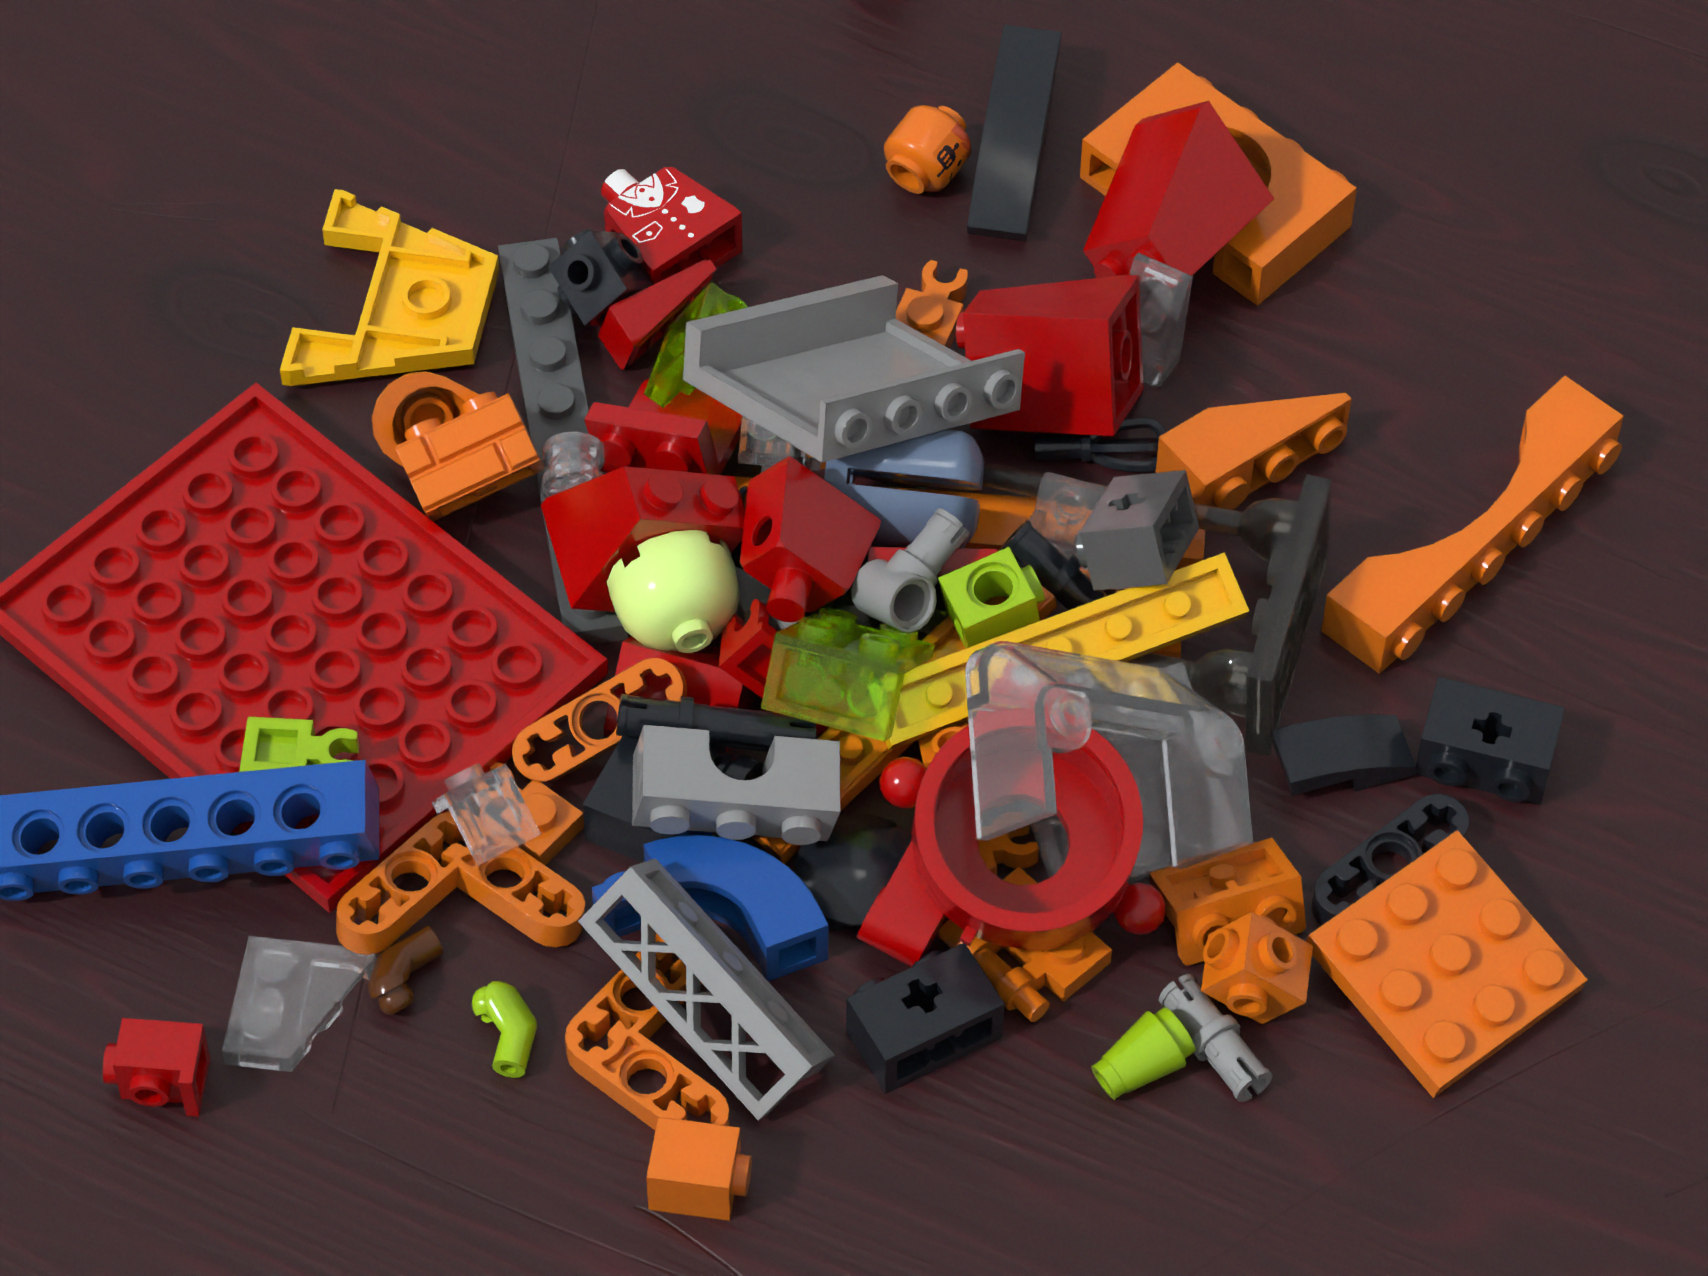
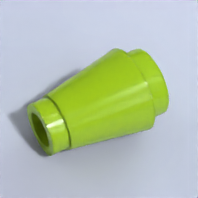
(1144, 1053)

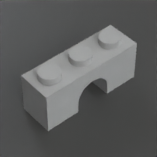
(684, 790)

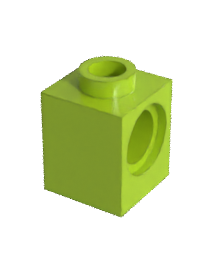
(991, 576)

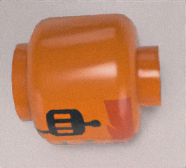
(927, 149)

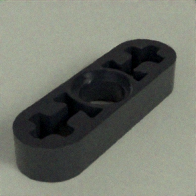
(1396, 836)

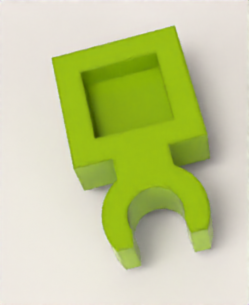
(292, 743)

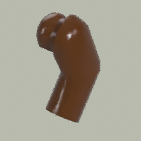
(396, 965)

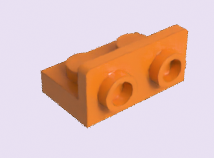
(1225, 889)

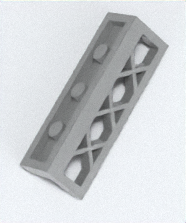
(722, 970)

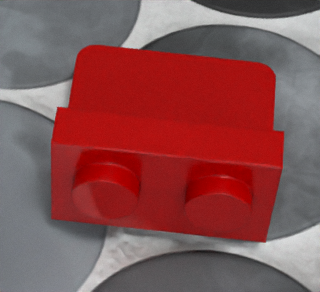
(684, 436)

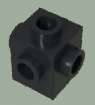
(598, 272)

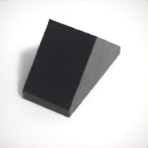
(609, 807)

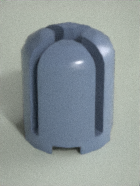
(934, 460)

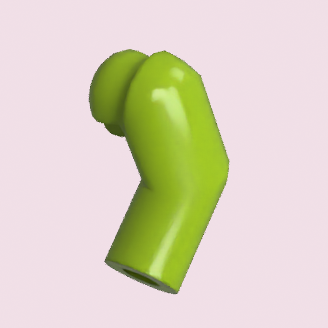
(515, 1021)

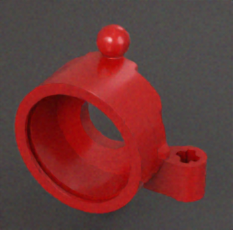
(948, 878)

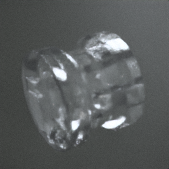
(570, 460)

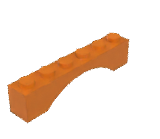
(1396, 597)

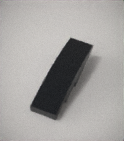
(1014, 133)

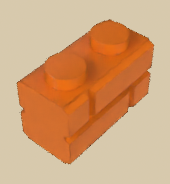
(468, 455)

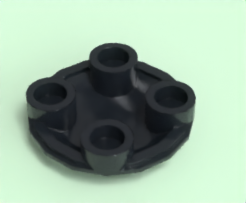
(851, 866)

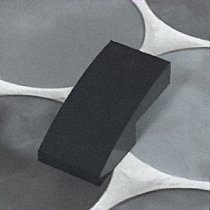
(1343, 748)

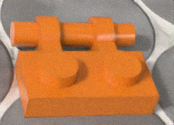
(1059, 969)

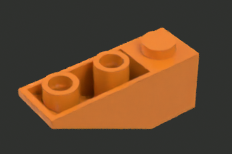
(1250, 444)

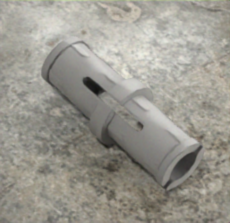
(1216, 1038)

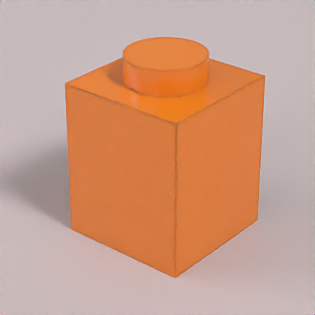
(696, 1169)

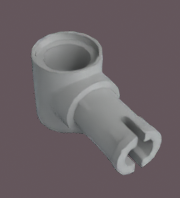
(903, 588)

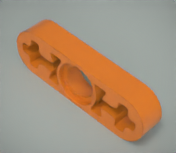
(549, 729)

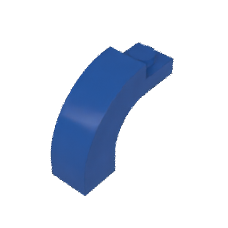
(743, 891)

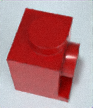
(159, 1063)

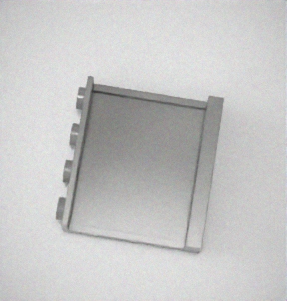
(843, 372)

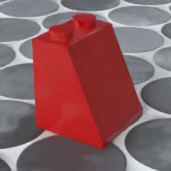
(1175, 194)
(1077, 346)
(619, 510)

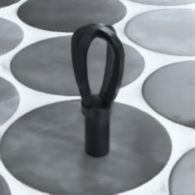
(1090, 446)

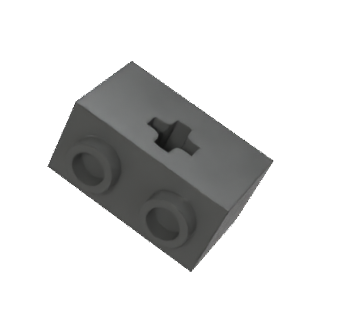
(1138, 530)

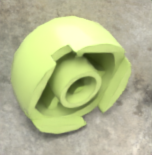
(676, 591)

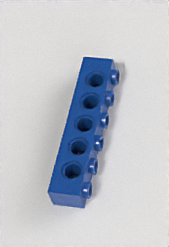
(210, 808)

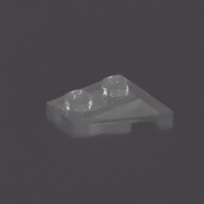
(287, 998)

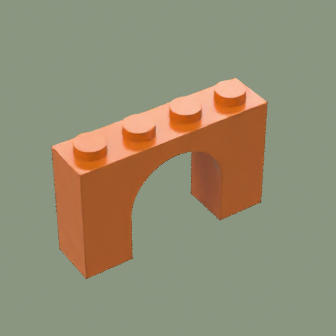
(1309, 200)

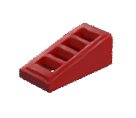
(646, 316)

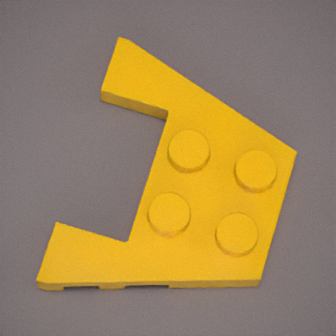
(420, 307)

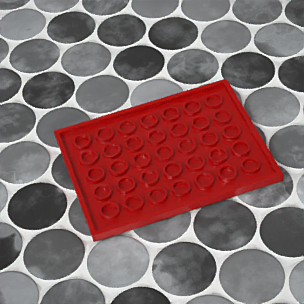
(291, 586)

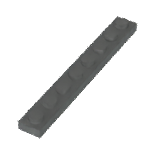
(550, 387)

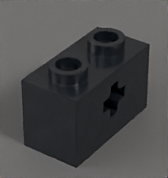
(1489, 741)
(924, 1016)

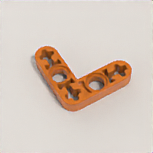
(457, 869)
(633, 1051)

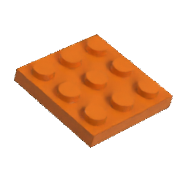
(1445, 963)

